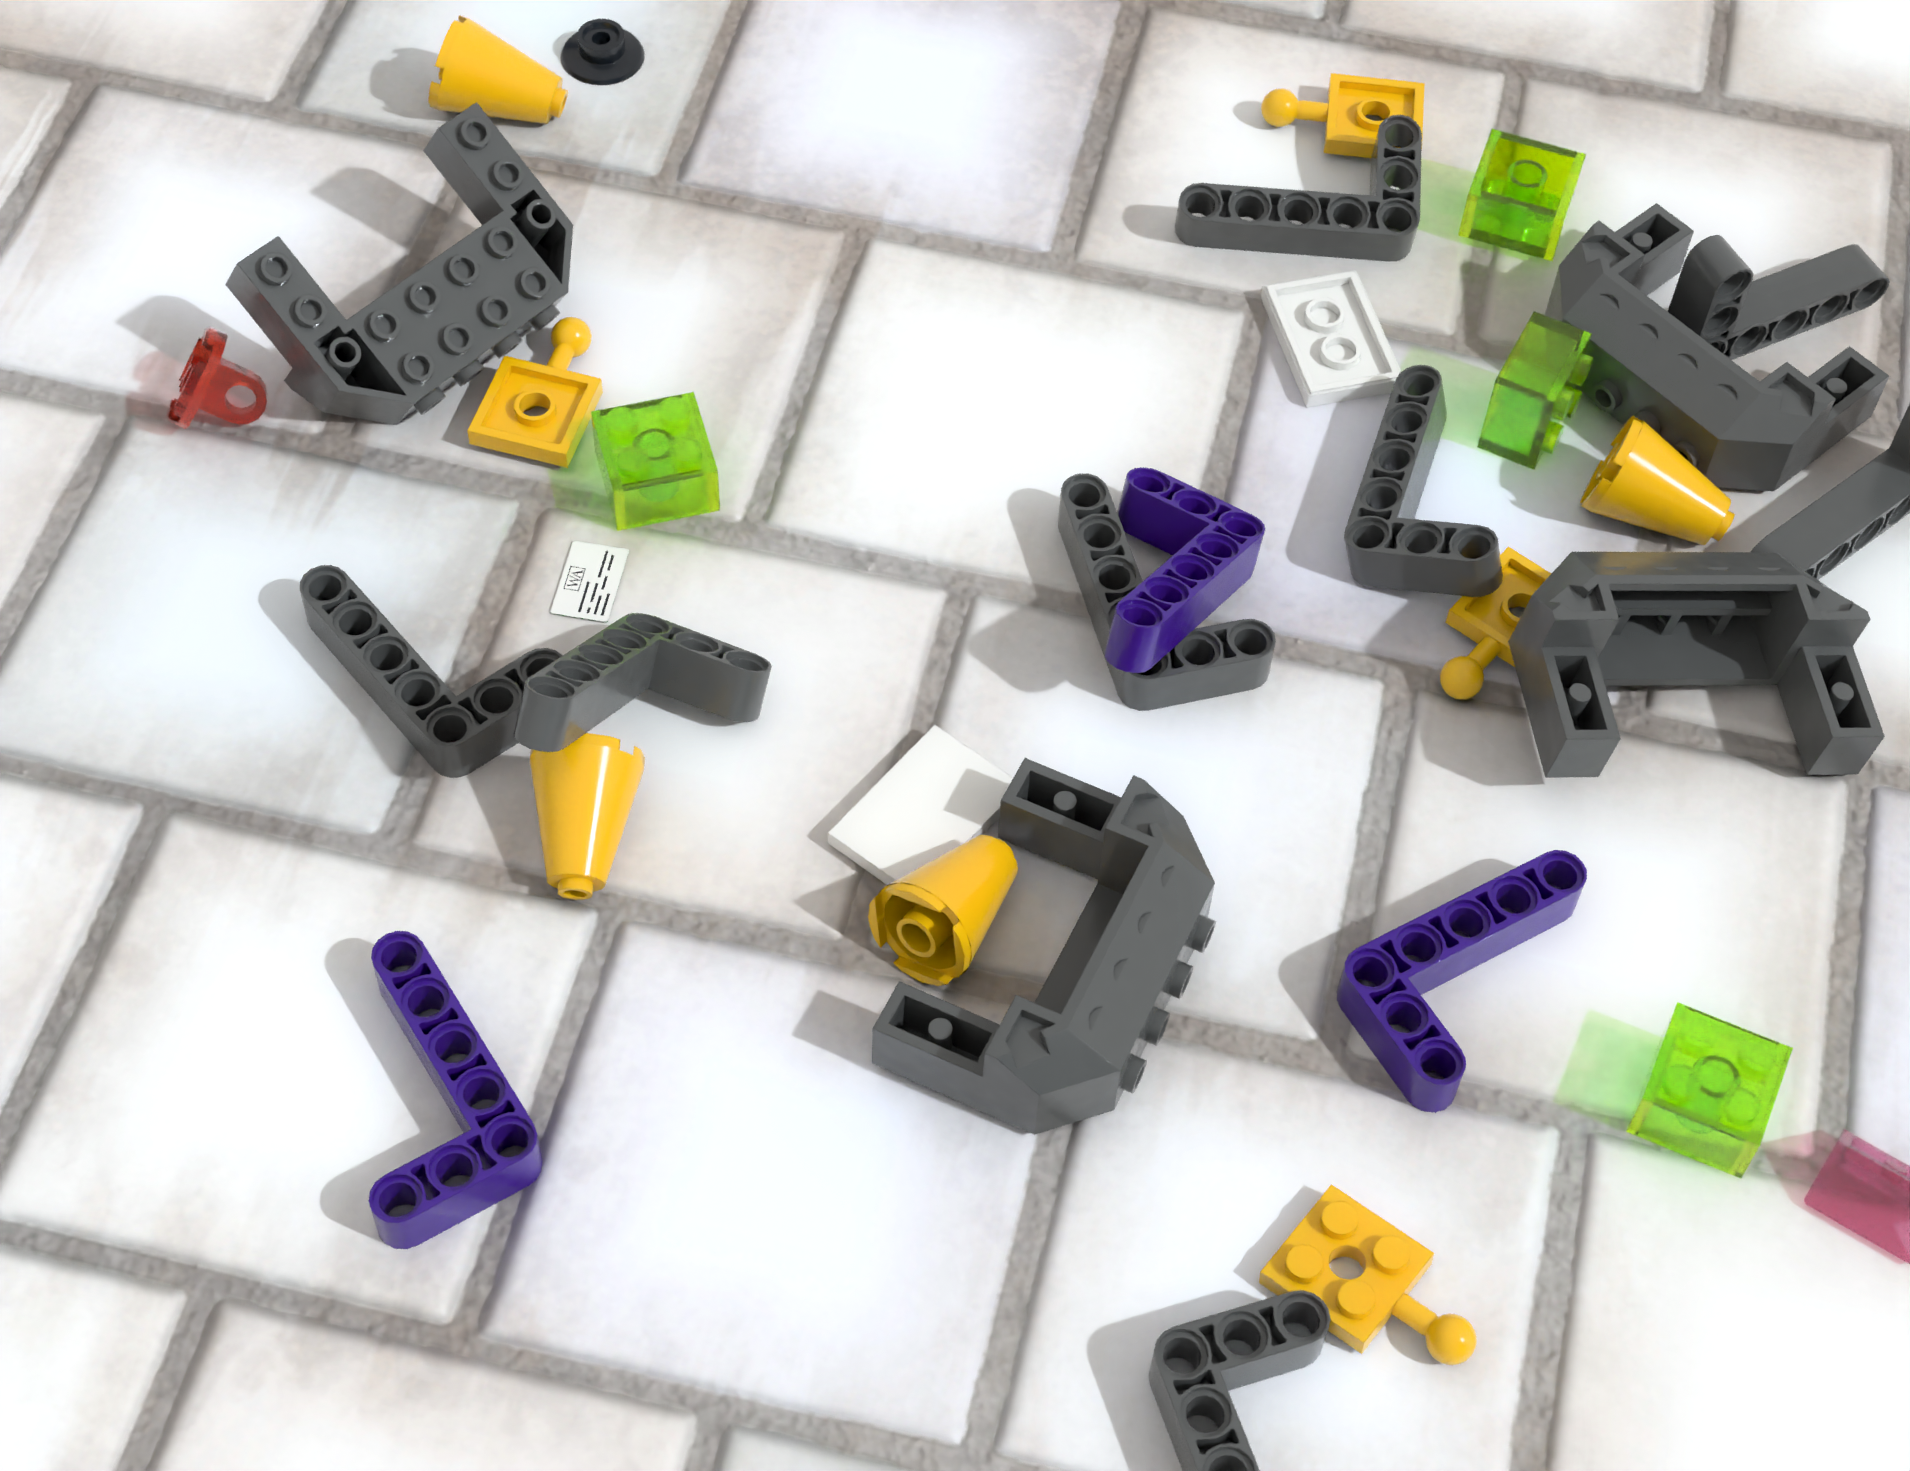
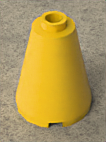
(495, 75)
(1656, 488)
(583, 809)
(944, 909)

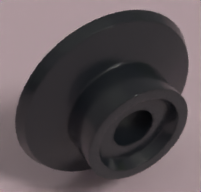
(602, 53)

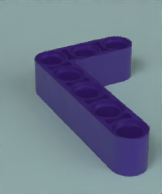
(1211, 559)
(1444, 957)
(461, 1086)

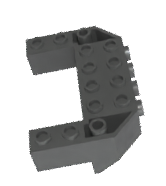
(441, 317)
(1682, 386)
(1690, 623)
(1111, 982)

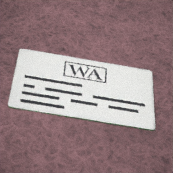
(589, 581)

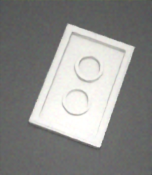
(1331, 338)
(922, 808)

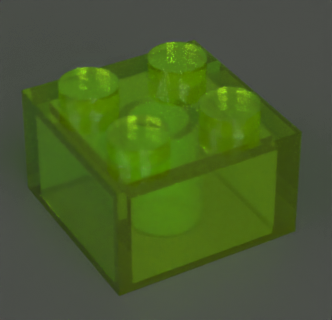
(1521, 194)
(1536, 391)
(655, 461)
(1710, 1090)

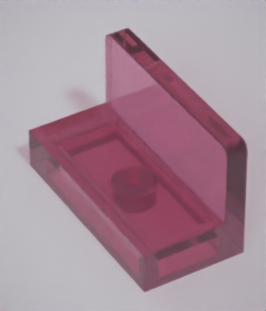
(1865, 1193)

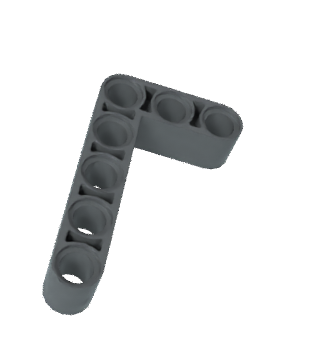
(1318, 211)
(1745, 315)
(1849, 513)
(1382, 535)
(623, 663)
(1200, 667)
(402, 680)
(1221, 1370)

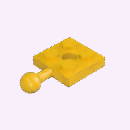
(1347, 105)
(526, 384)
(1489, 624)
(1391, 1269)

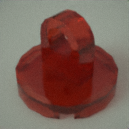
(208, 379)

